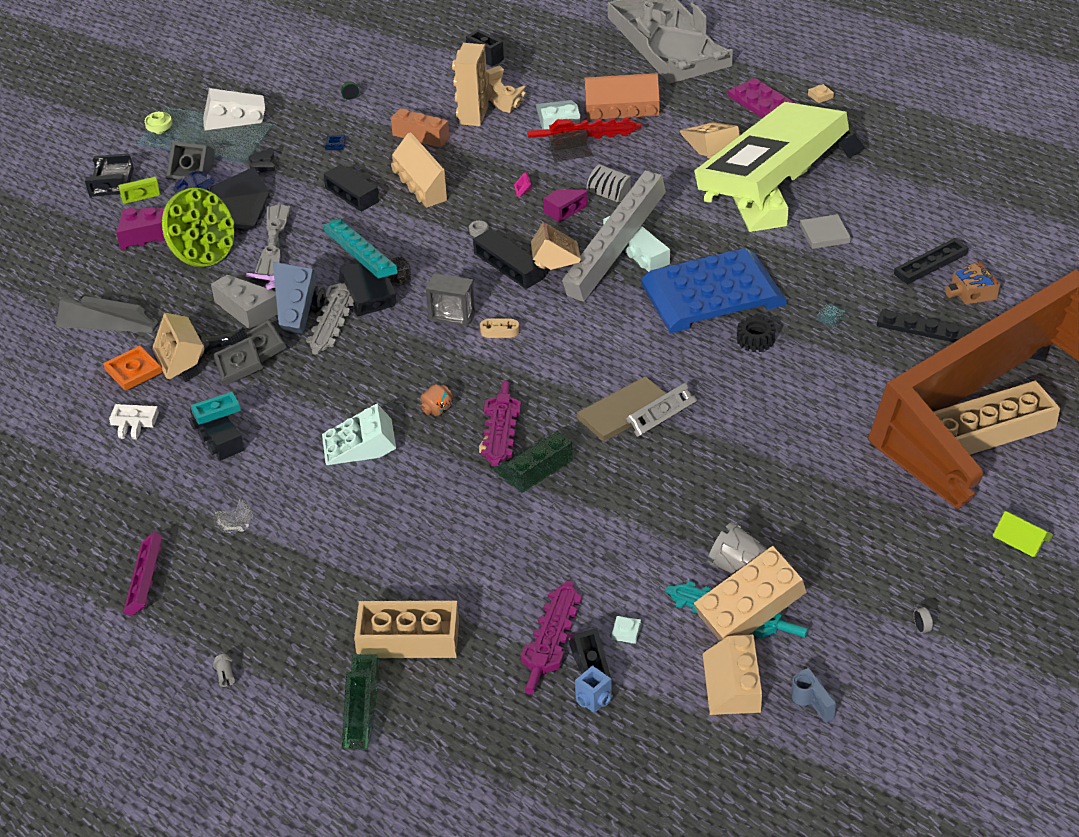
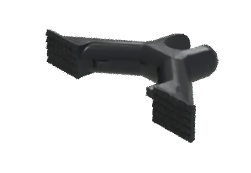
(214, 342)

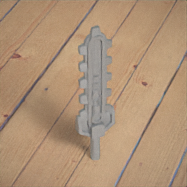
(339, 300)

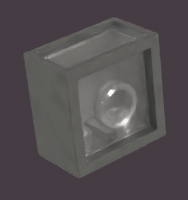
(450, 299)

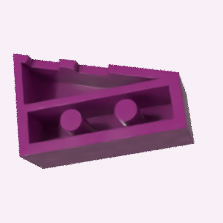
(140, 226)

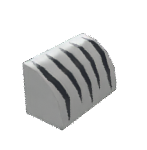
(609, 183)

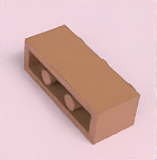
(425, 128)

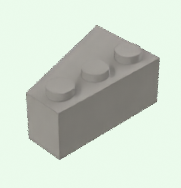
(245, 300)

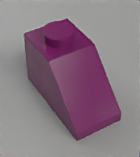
(565, 203)

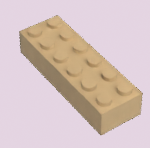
(1001, 417)

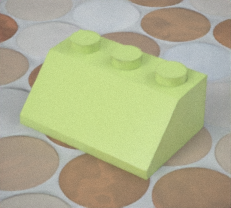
(772, 216)

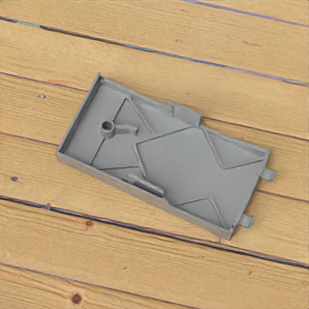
(669, 37)

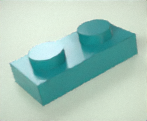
(215, 408)

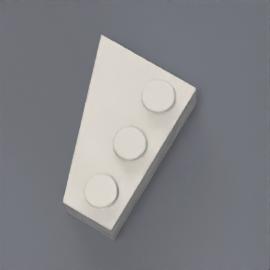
(232, 109)

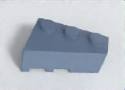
(293, 295)

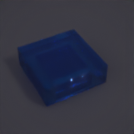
(335, 142)

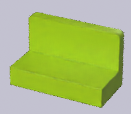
(139, 190)
(1021, 534)

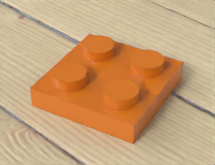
(132, 368)

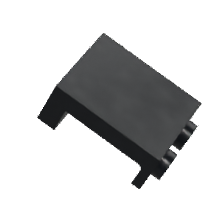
(109, 173)
(367, 290)

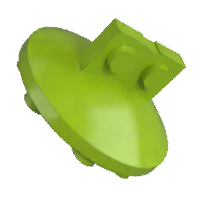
(197, 227)

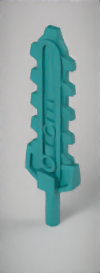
(687, 594)

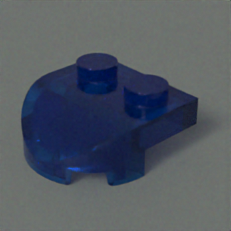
(194, 180)

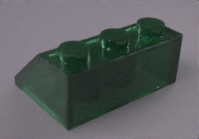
(536, 461)

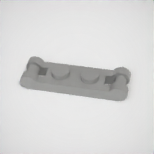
(661, 409)

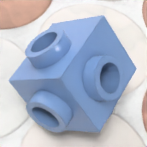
(593, 689)

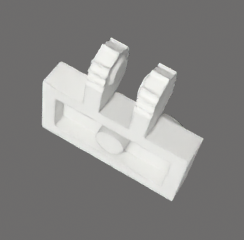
(134, 416)

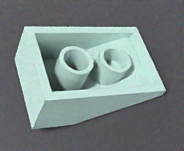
(552, 111)

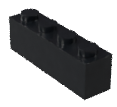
(507, 258)

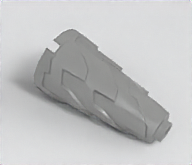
(734, 549)

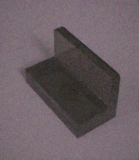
(569, 145)

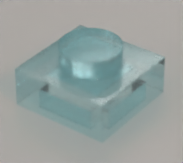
(830, 315)

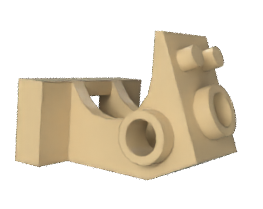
(502, 96)

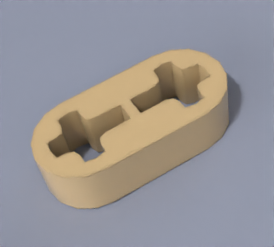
(499, 328)

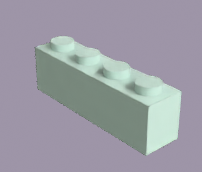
(647, 250)

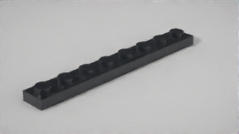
(934, 329)

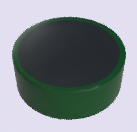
(349, 90)

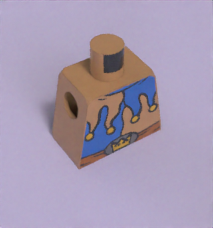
(973, 284)

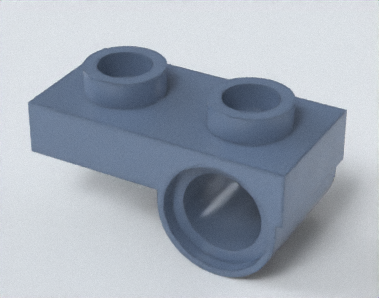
(809, 690)

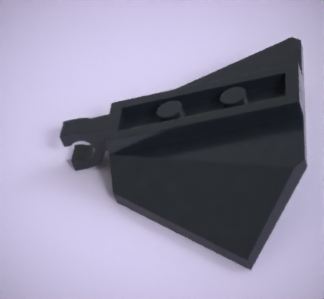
(244, 197)

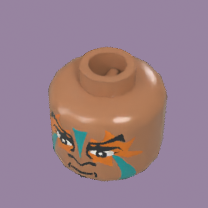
(436, 400)

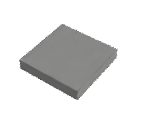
(825, 231)

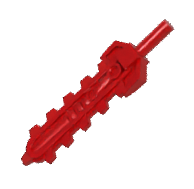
(594, 129)

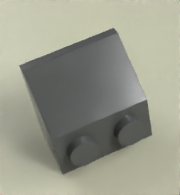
(189, 158)

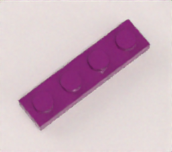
(142, 574)

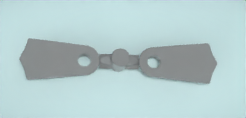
(276, 221)

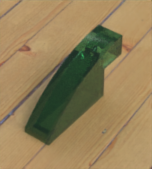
(360, 701)

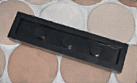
(931, 261)

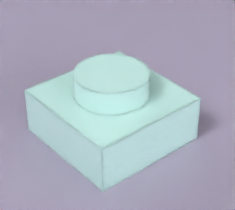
(626, 629)

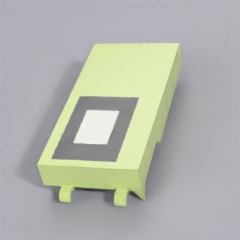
(770, 151)

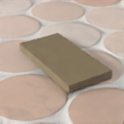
(608, 415)

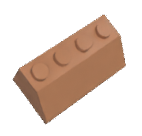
(622, 96)

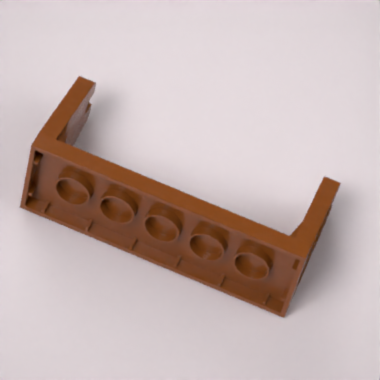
(906, 419)

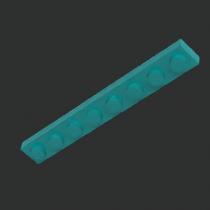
(360, 248)

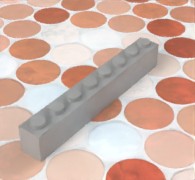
(614, 236)

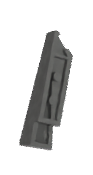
(103, 315)

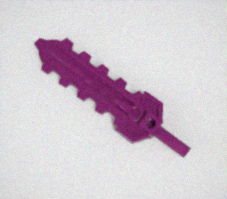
(502, 411)
(545, 653)

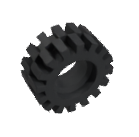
(756, 342)

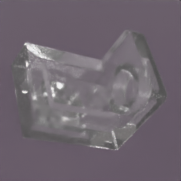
(234, 520)

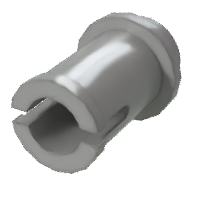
(223, 664)

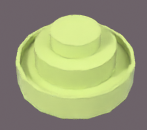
(158, 122)

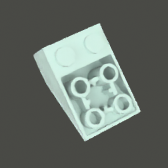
(360, 437)

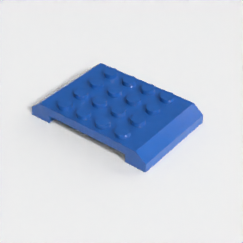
(710, 288)

